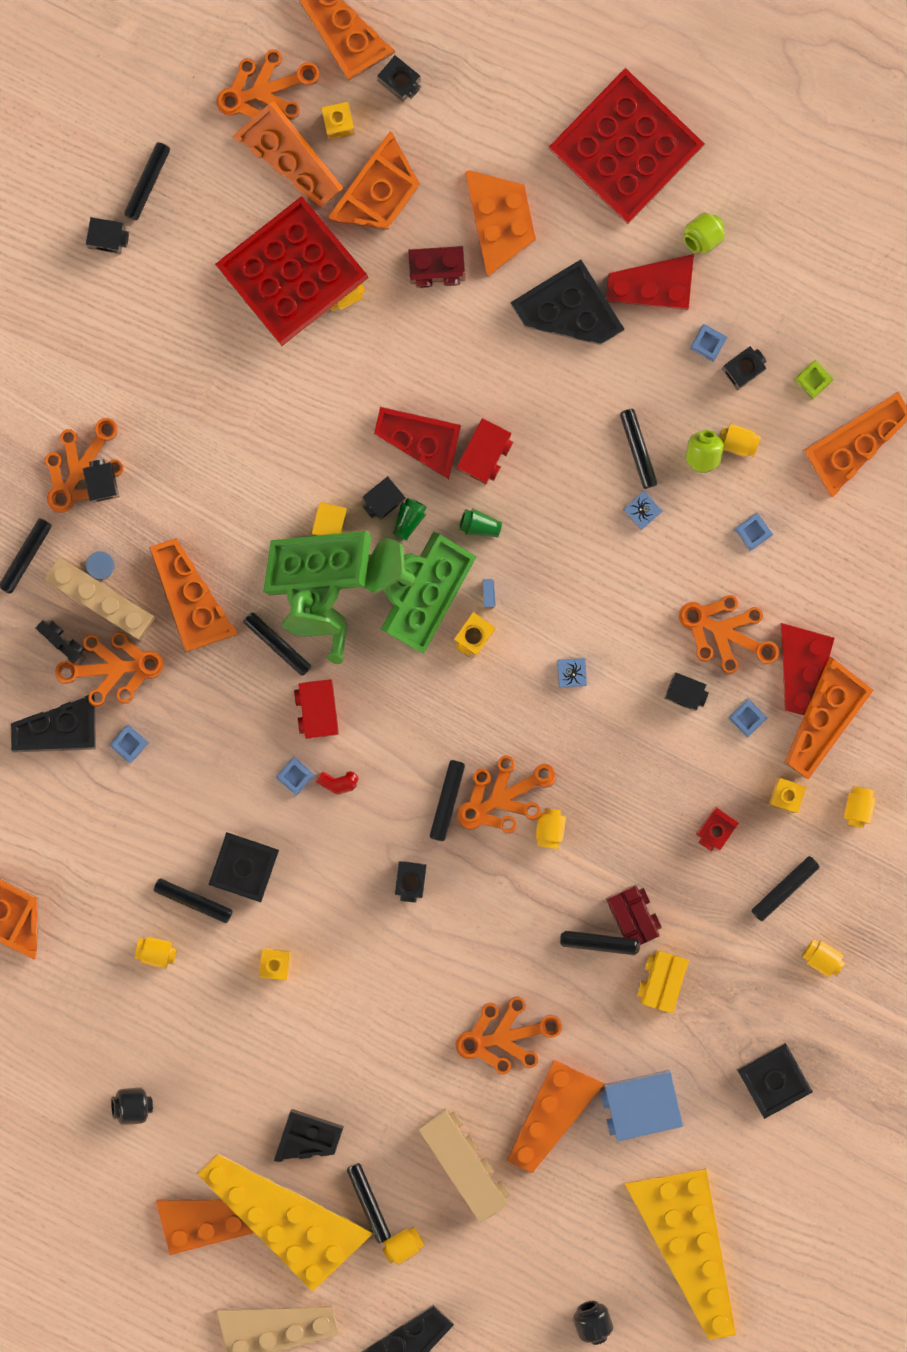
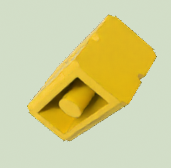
(663, 980)

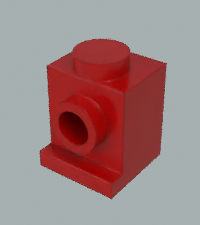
(720, 819)

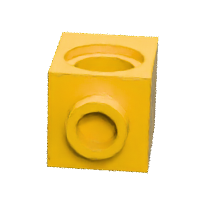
(338, 120)
(329, 519)
(482, 626)
(787, 795)
(275, 964)

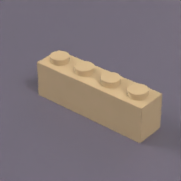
(100, 598)
(463, 1165)

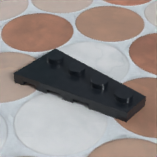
(415, 1335)

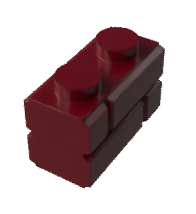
(632, 914)

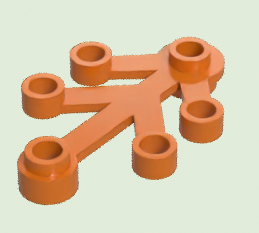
(263, 89)
(76, 466)
(724, 630)
(113, 668)
(502, 797)
(503, 1036)

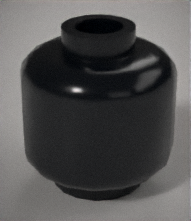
(131, 1106)
(593, 1322)

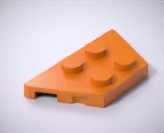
(379, 189)
(500, 218)
(18, 919)

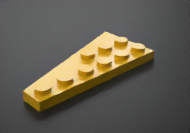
(292, 1226)
(685, 1228)

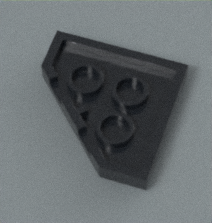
(569, 307)

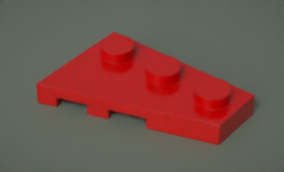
(654, 285)
(420, 437)
(804, 661)

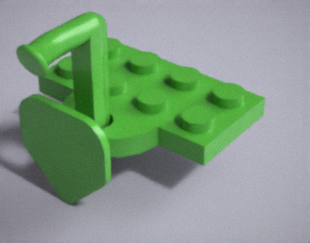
(311, 575)
(424, 586)

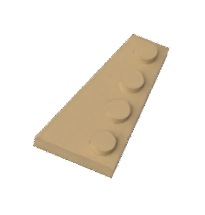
(275, 1327)

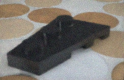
(59, 729)

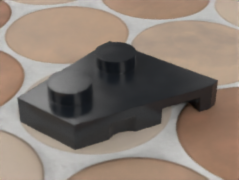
(71, 649)
(307, 1136)

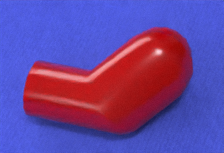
(338, 785)

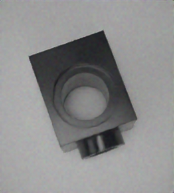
(398, 67)
(107, 235)
(739, 378)
(100, 481)
(382, 499)
(686, 692)
(416, 869)

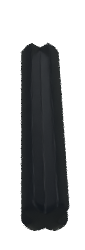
(147, 181)
(638, 448)
(25, 555)
(277, 644)
(447, 800)
(785, 888)
(193, 900)
(600, 943)
(368, 1203)

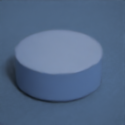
(100, 565)

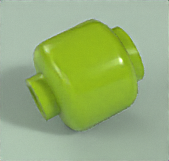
(704, 233)
(704, 451)

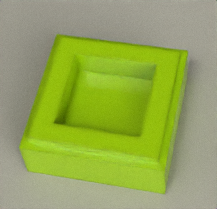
(813, 379)

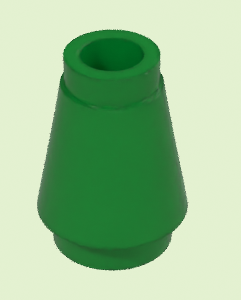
(408, 518)
(479, 524)

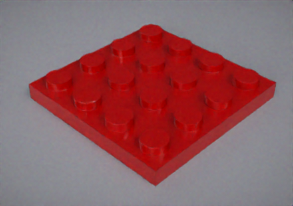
(626, 146)
(291, 271)

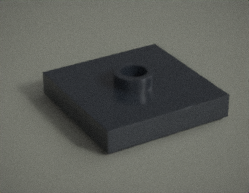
(243, 867)
(774, 1080)

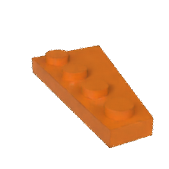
(347, 36)
(282, 146)
(850, 446)
(192, 605)
(829, 713)
(555, 1109)
(198, 1223)

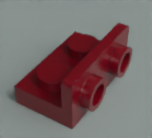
(436, 265)

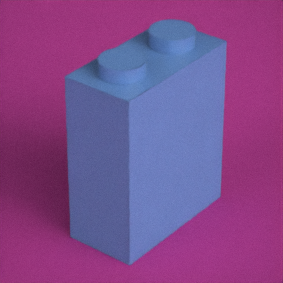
(641, 1105)

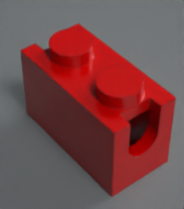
(485, 451)
(318, 709)

